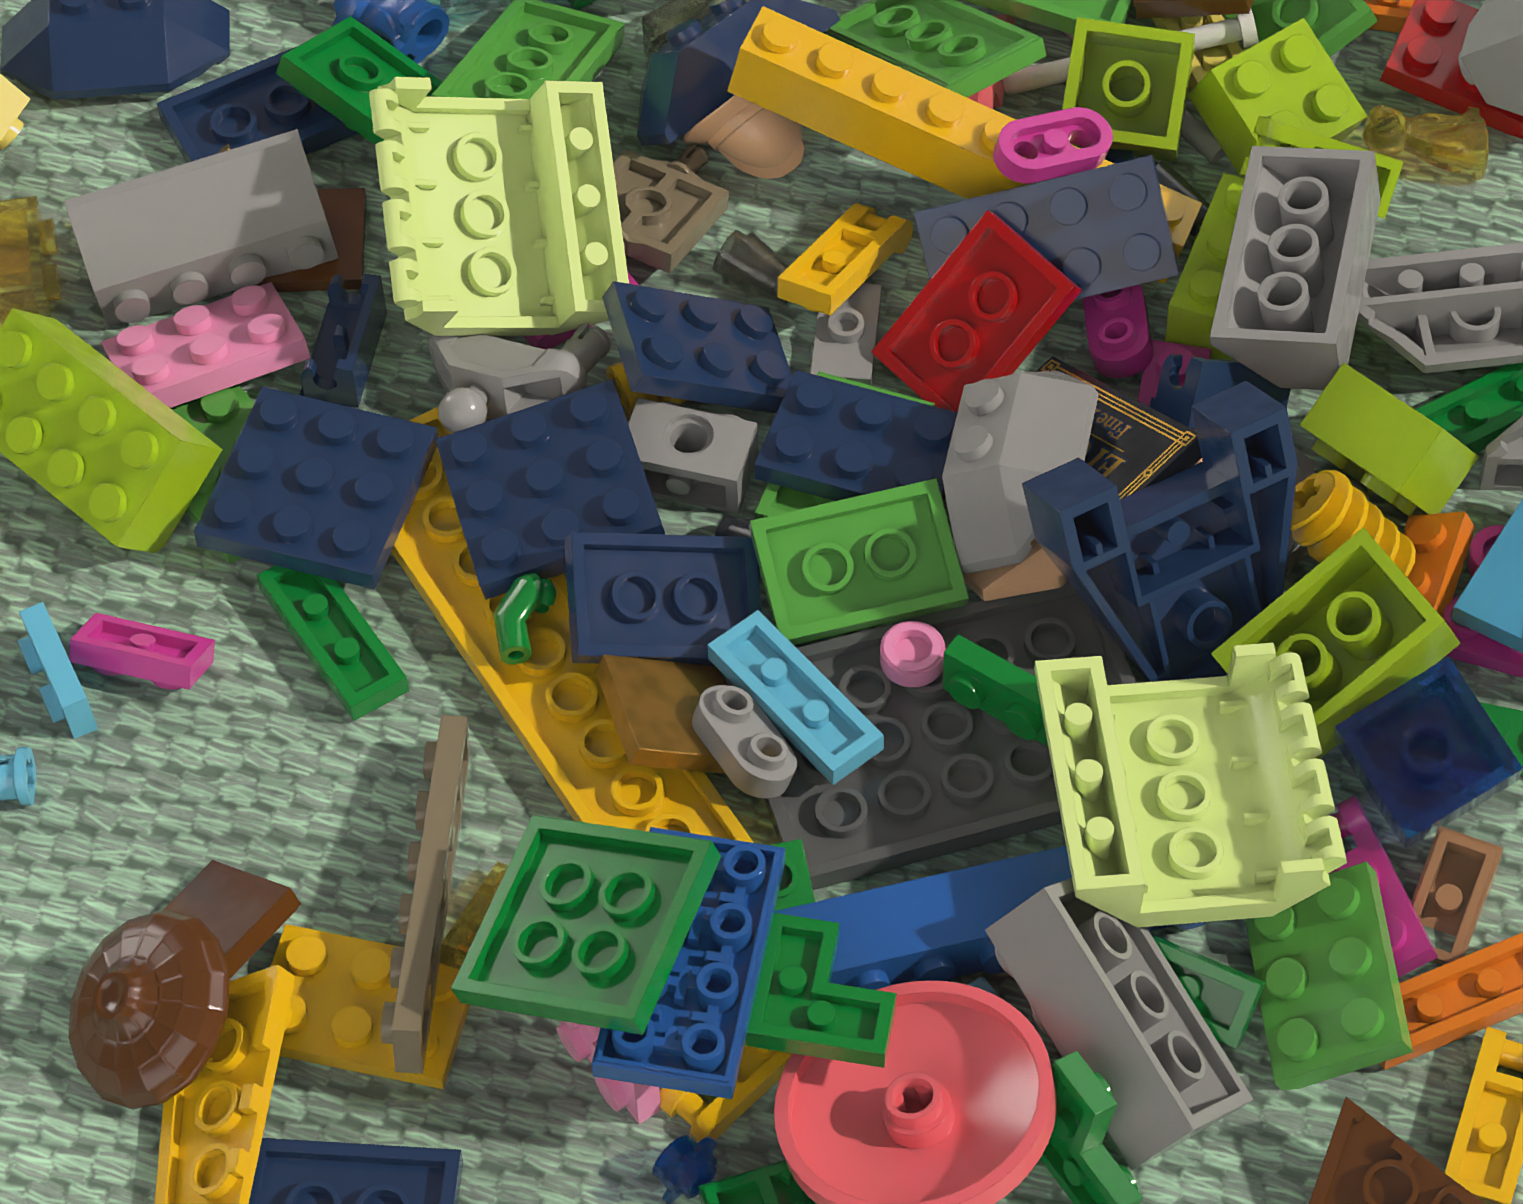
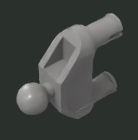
(500, 376)

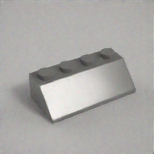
(201, 229)
(1298, 263)
(1121, 1006)

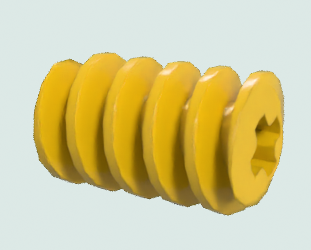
(1332, 511)

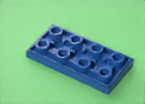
(709, 996)

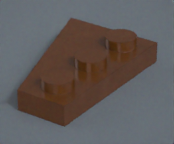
(1377, 1167)

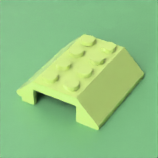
(498, 208)
(1191, 789)

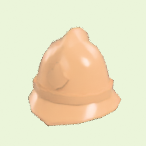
(751, 138)

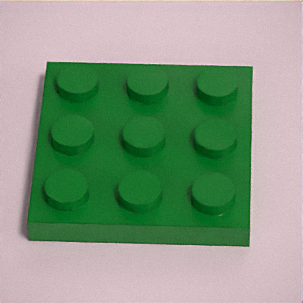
(587, 923)

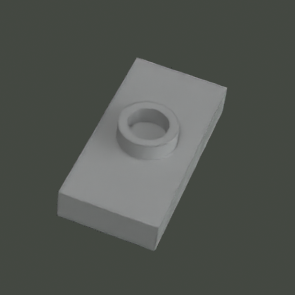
(848, 336)

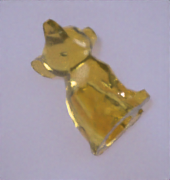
(1441, 140)

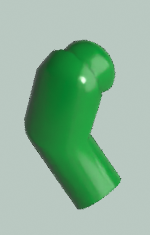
(511, 615)

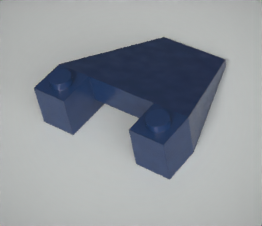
(1187, 555)

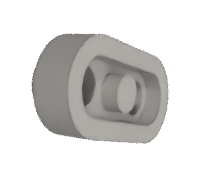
(744, 741)

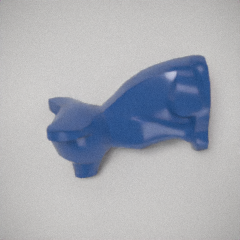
(410, 25)

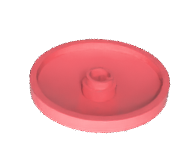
(945, 1120)

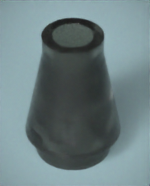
(750, 266)

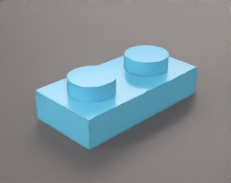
(45, 652)

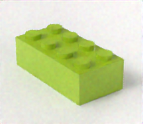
(96, 435)

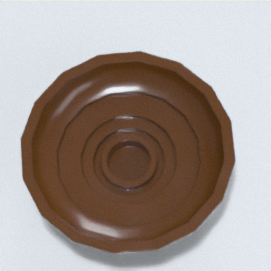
(149, 1008)

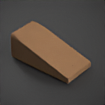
(1455, 887)

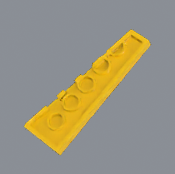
(219, 1120)

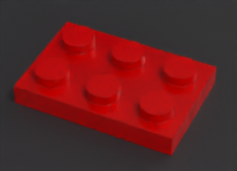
(1428, 62)
(976, 315)

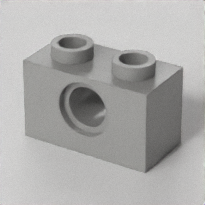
(694, 454)

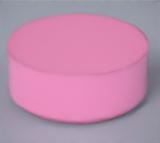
(912, 654)

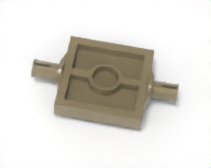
(665, 205)

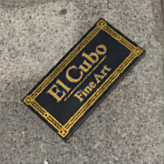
(1131, 440)

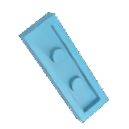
(796, 697)

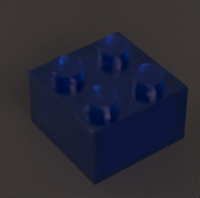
(1427, 753)

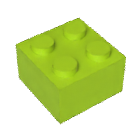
(1280, 80)
(1134, 81)
(1386, 444)

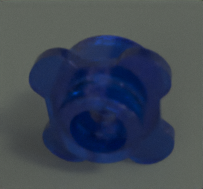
(685, 1166)

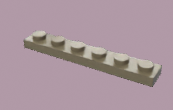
(425, 911)

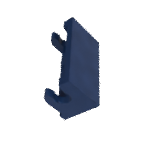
(346, 343)
(1202, 381)

